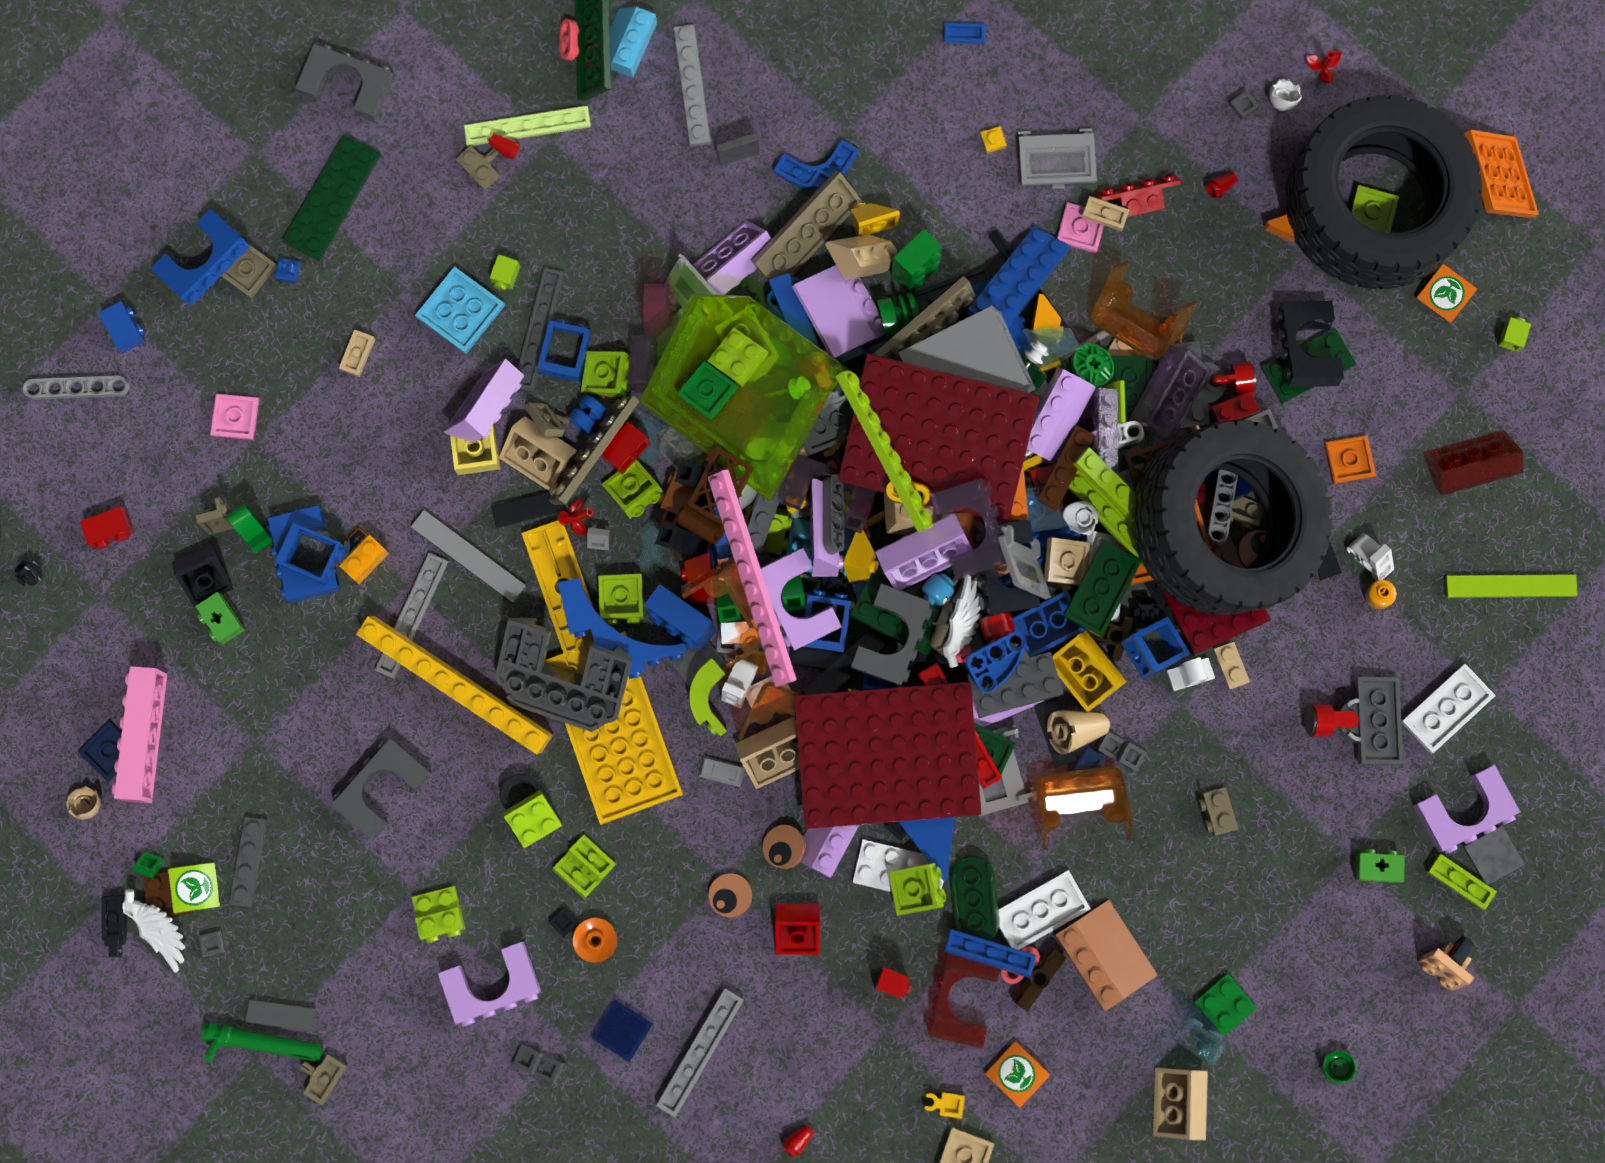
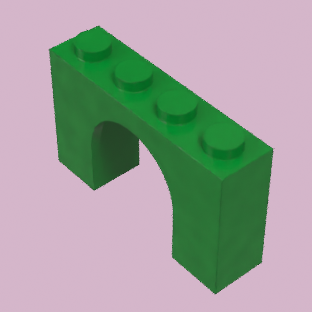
(791, 594)

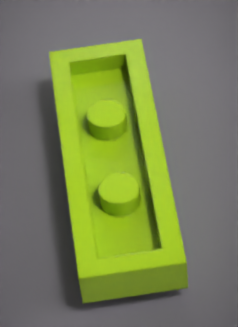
(1461, 882)

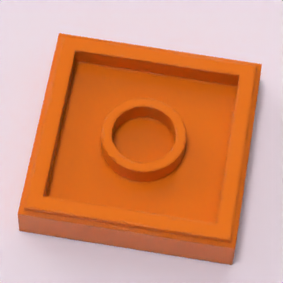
(1350, 459)

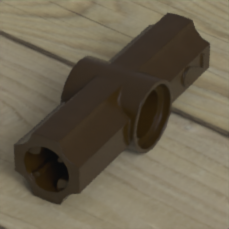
(1048, 967)

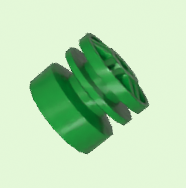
(897, 317)
(1090, 364)

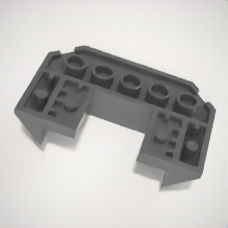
(555, 692)

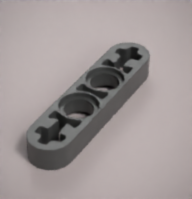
(833, 536)

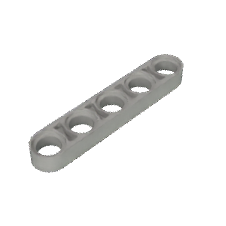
(66, 384)
(1220, 506)

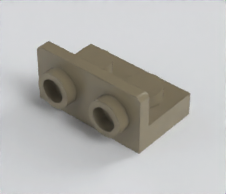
(1246, 513)
(214, 520)
(1218, 812)

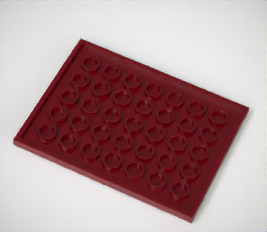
(943, 431)
(887, 755)

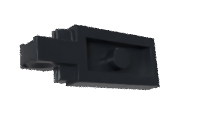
(113, 924)

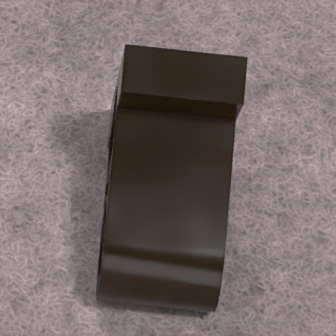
(1122, 630)

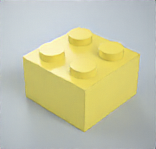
(475, 456)

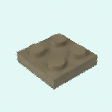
(249, 272)

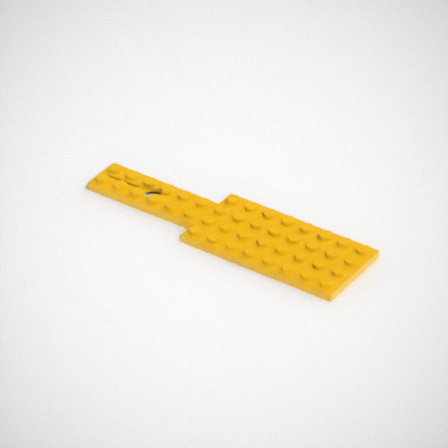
(624, 759)

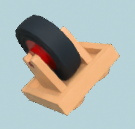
(1450, 963)

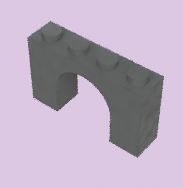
(325, 62)
(913, 613)
(352, 800)

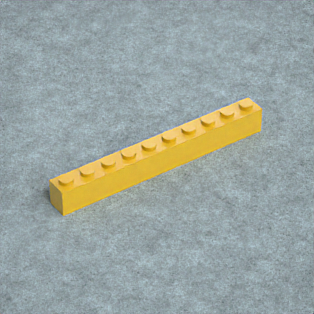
(454, 684)

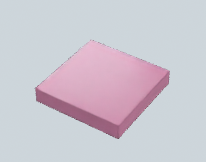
(1079, 231)
(234, 416)

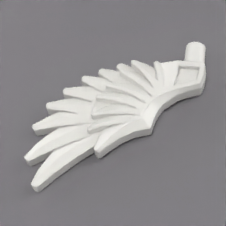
(962, 621)
(155, 929)

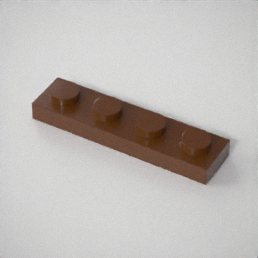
(1064, 469)

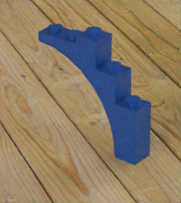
(583, 618)

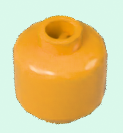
(1375, 598)

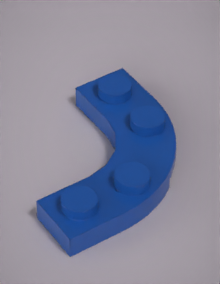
(815, 176)

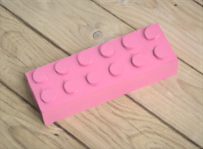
(139, 735)

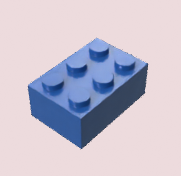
(679, 619)
(1045, 626)

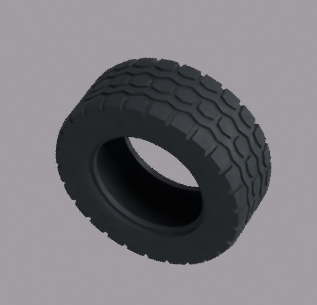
(1420, 142)
(1292, 504)

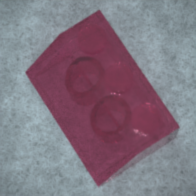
(658, 308)

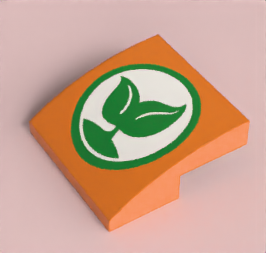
(1446, 293)
(1017, 1074)

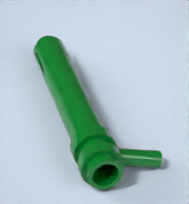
(226, 1036)

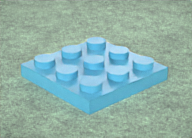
(460, 310)

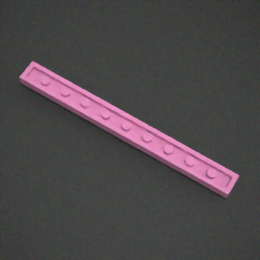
(751, 578)

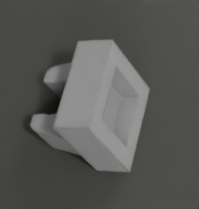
(598, 538)

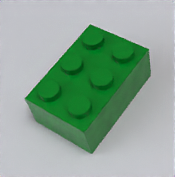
(916, 262)

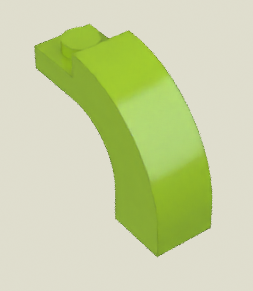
(701, 685)

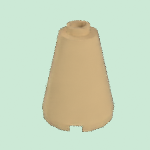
(1075, 729)

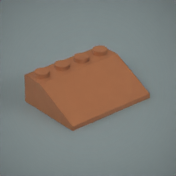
(1105, 955)

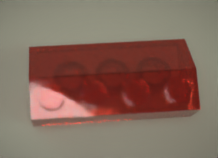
(1474, 462)

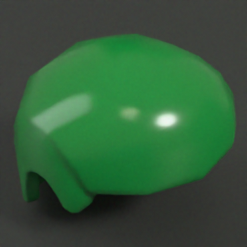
(1345, 1069)

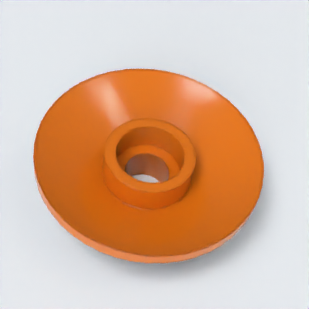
(583, 940)

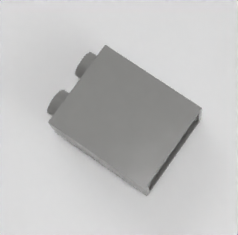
(974, 349)

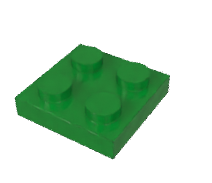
(707, 391)
(1225, 1004)

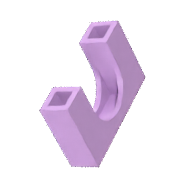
(797, 630)
(1497, 808)
(522, 986)

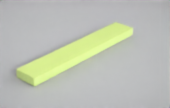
(528, 125)

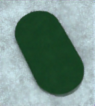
(975, 897)

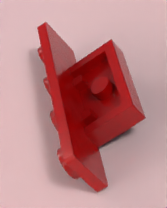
(1140, 197)

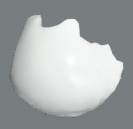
(1284, 95)
(1081, 517)

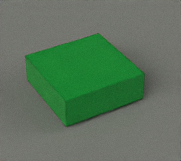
(148, 864)

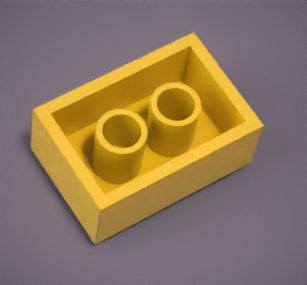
(1087, 671)

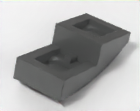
(1121, 751)
(538, 1064)

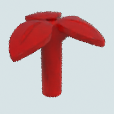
(1331, 60)
(577, 513)

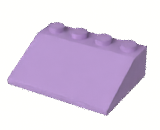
(840, 311)

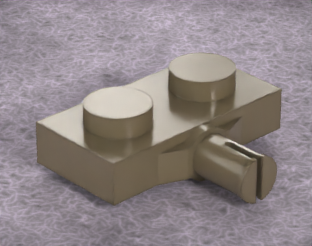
(479, 166)
(547, 420)
(323, 1078)

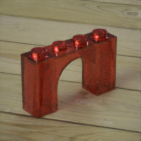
(945, 1023)

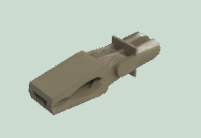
(942, 627)

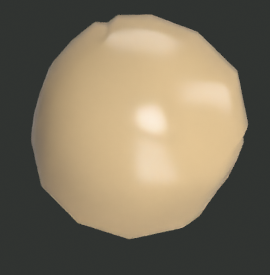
(79, 807)

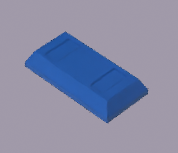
(964, 33)

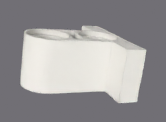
(1372, 556)
(1190, 673)
(739, 683)

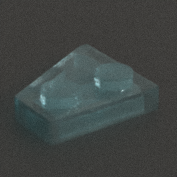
(1058, 341)

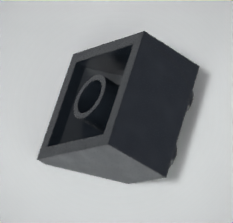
(201, 574)

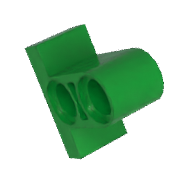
(249, 528)

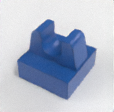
(287, 270)

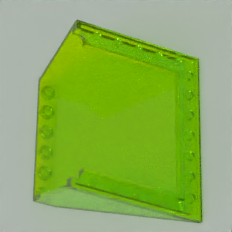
(774, 409)

